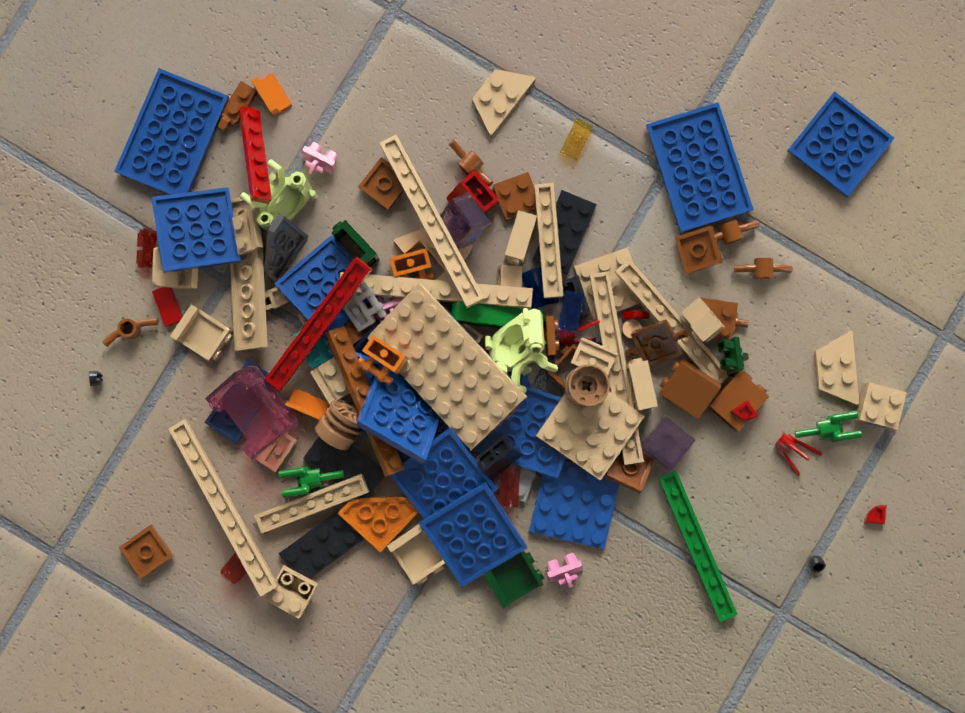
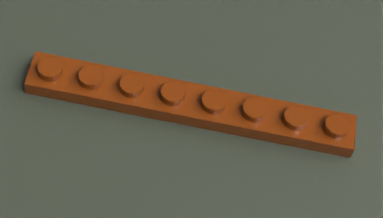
(359, 387)

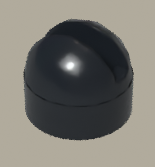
(95, 378)
(816, 563)

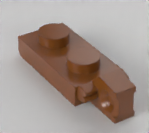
(241, 96)

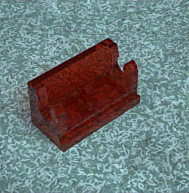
(233, 569)

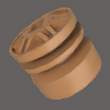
(597, 389)
(339, 425)

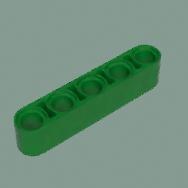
(485, 314)

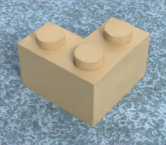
(703, 321)

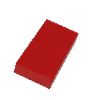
(167, 305)

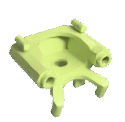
(287, 194)
(520, 344)

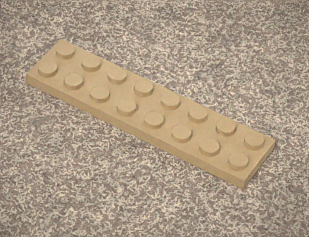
(248, 293)

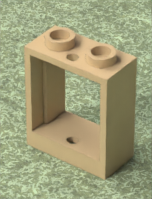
(520, 238)
(641, 384)

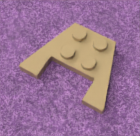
(410, 240)

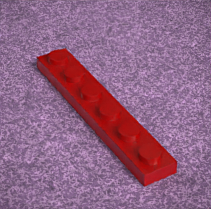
(255, 155)

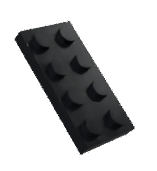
(572, 221)
(351, 461)
(321, 546)

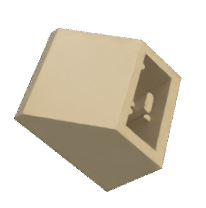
(293, 592)

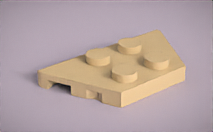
(500, 96)
(837, 369)

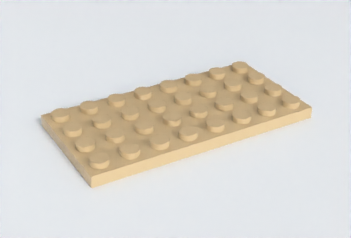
(449, 367)

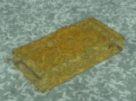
(576, 138)

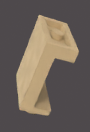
(202, 333)
(416, 554)

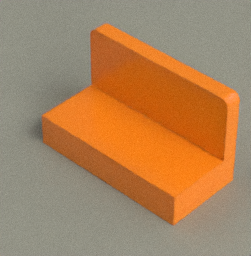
(272, 93)
(308, 404)

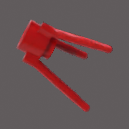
(567, 336)
(787, 443)

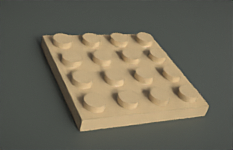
(591, 434)

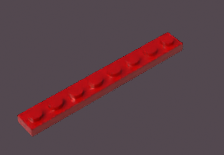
(318, 323)

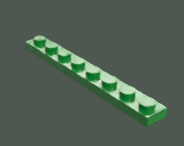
(697, 546)

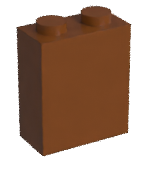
(689, 388)
(734, 393)

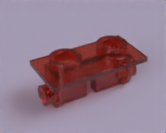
(147, 239)
(509, 488)

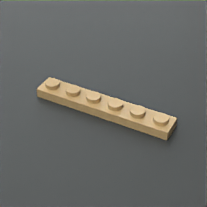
(549, 240)
(311, 503)

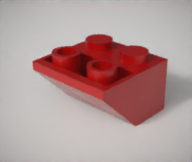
(479, 191)

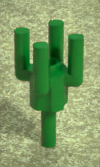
(832, 428)
(307, 479)

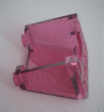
(254, 409)

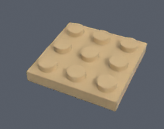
(611, 262)

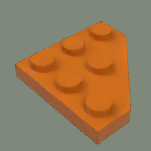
(378, 517)

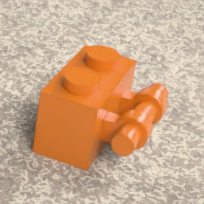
(412, 262)
(384, 354)

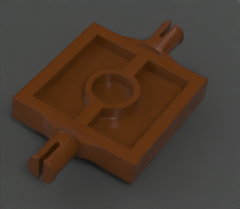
(656, 343)

